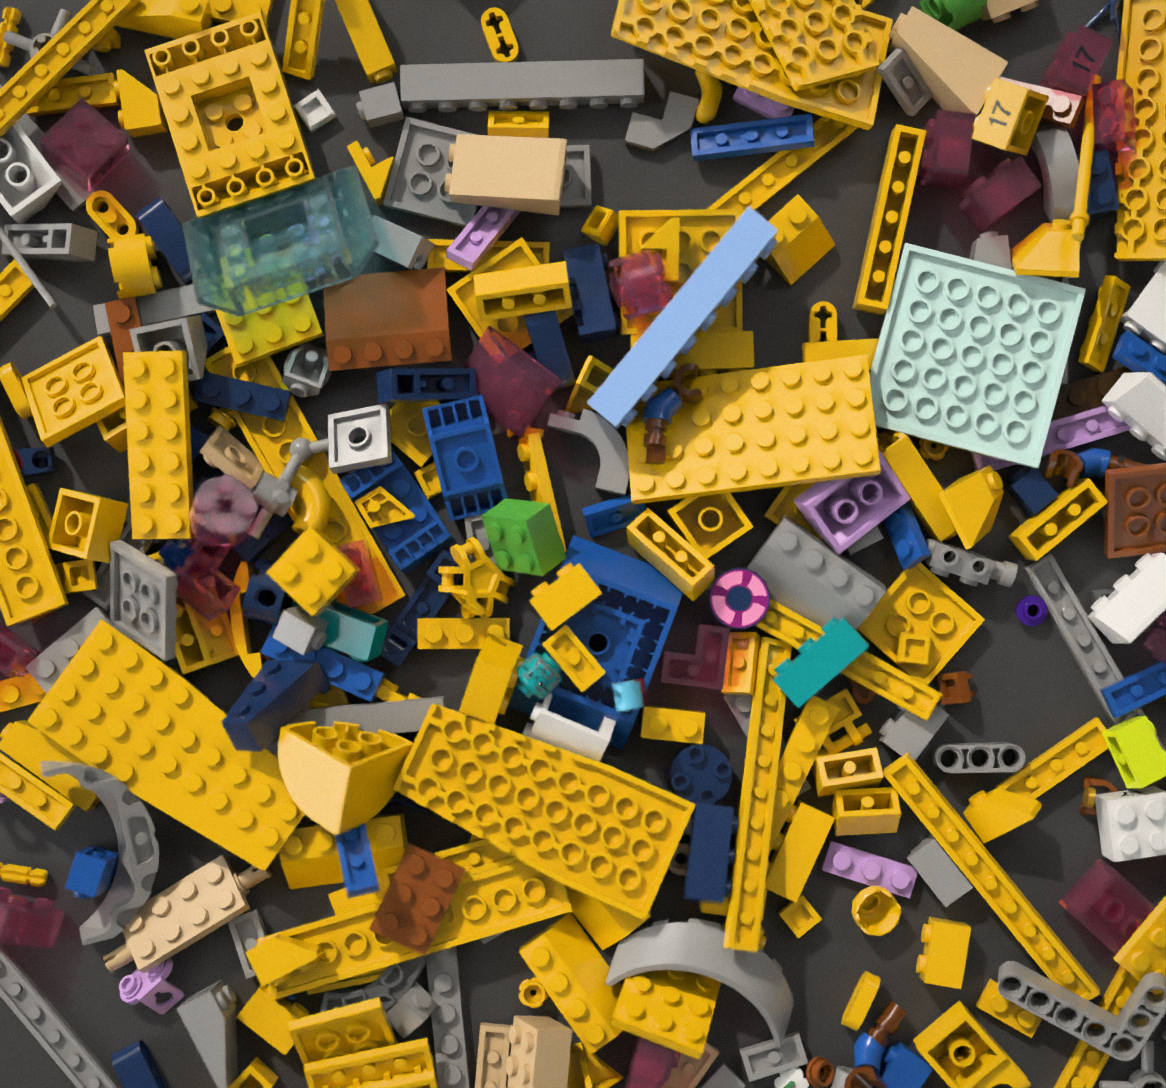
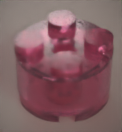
(639, 284)
(237, 509)

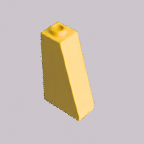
(367, 39)
(918, 483)
(30, 746)

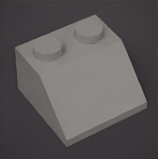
(175, 335)

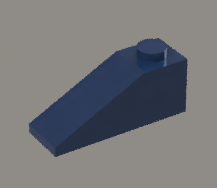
(426, 385)

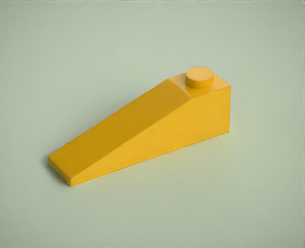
(169, 17)

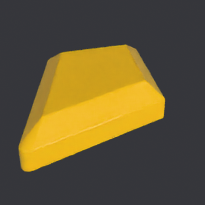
(382, 508)

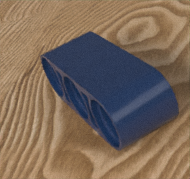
(167, 234)
(550, 346)
(137, 1067)

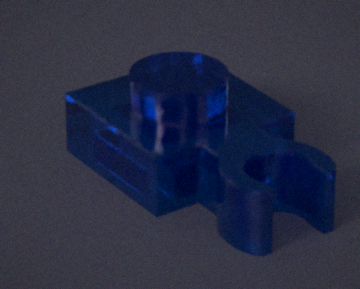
(175, 553)

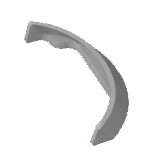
(136, 849)
(699, 949)

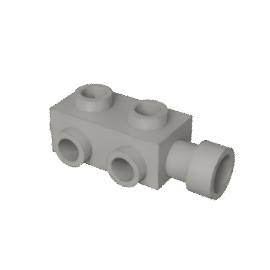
(961, 561)

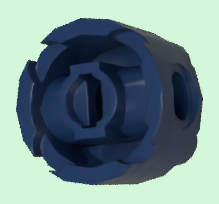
(258, 599)
(700, 773)

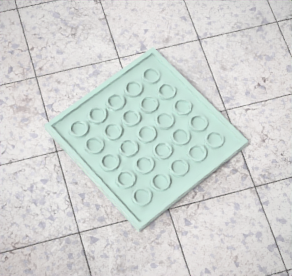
(972, 355)

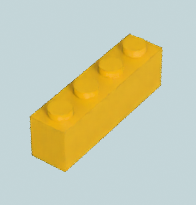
(716, 352)

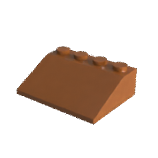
(388, 320)

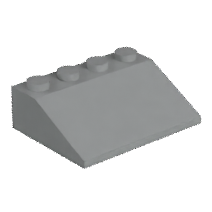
(813, 578)

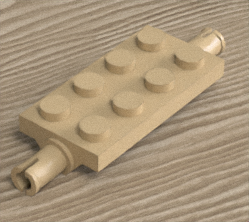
(185, 914)

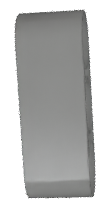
(992, 761)

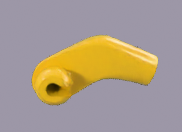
(710, 98)

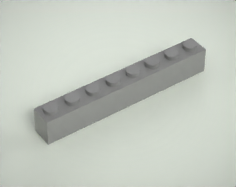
(522, 84)

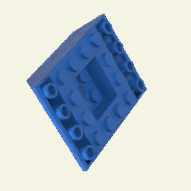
(634, 618)

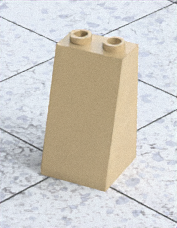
(947, 61)
(508, 172)

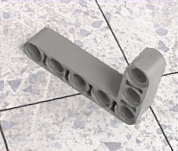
(1086, 1012)

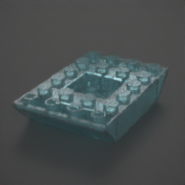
(282, 244)

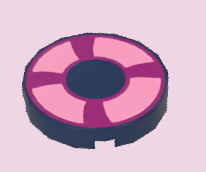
(739, 598)

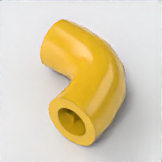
(313, 501)

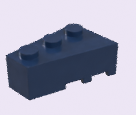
(591, 293)
(271, 701)
(710, 854)

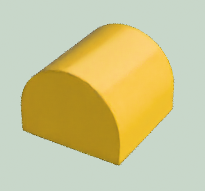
(601, 225)

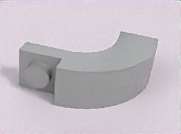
(1058, 169)
(609, 444)

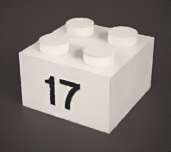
(1132, 823)

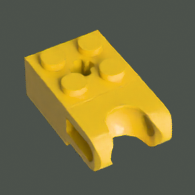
(978, 1064)

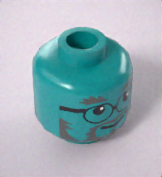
(538, 675)

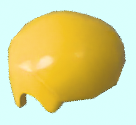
(876, 911)

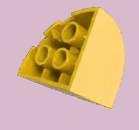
(340, 771)

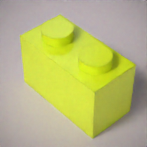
(1136, 751)

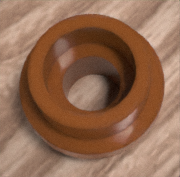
(820, 1072)

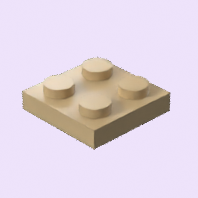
(232, 457)

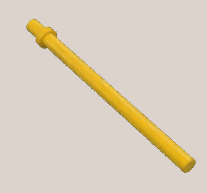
(1079, 218)

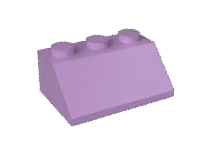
(851, 506)

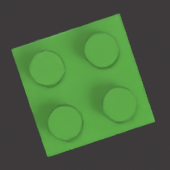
(524, 536)

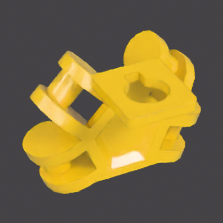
(480, 580)

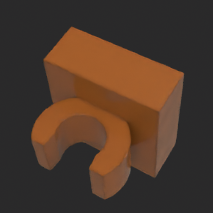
(955, 687)

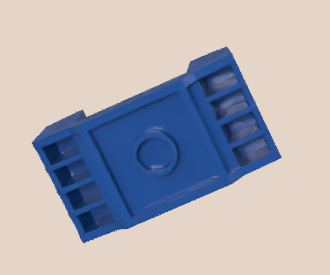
(465, 456)
(409, 540)

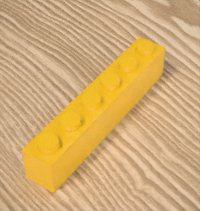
(889, 219)

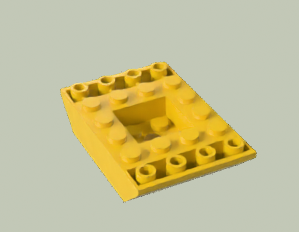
(223, 77)

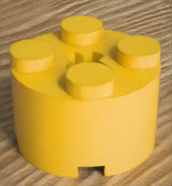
(132, 265)

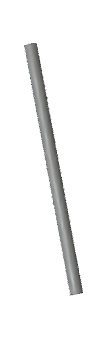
(26, 268)

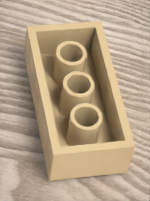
(538, 1053)

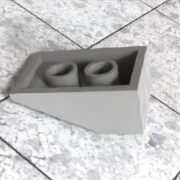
(213, 1027)

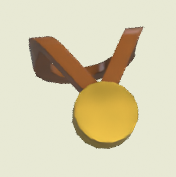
(1089, 796)

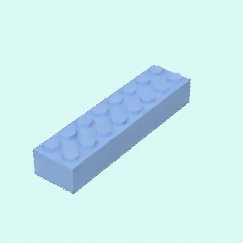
(683, 317)

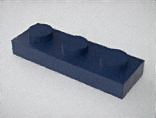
(243, 396)

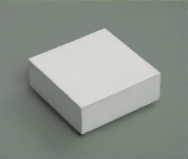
(315, 110)

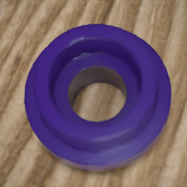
(1024, 617)

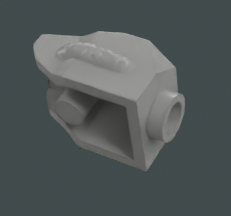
(306, 370)

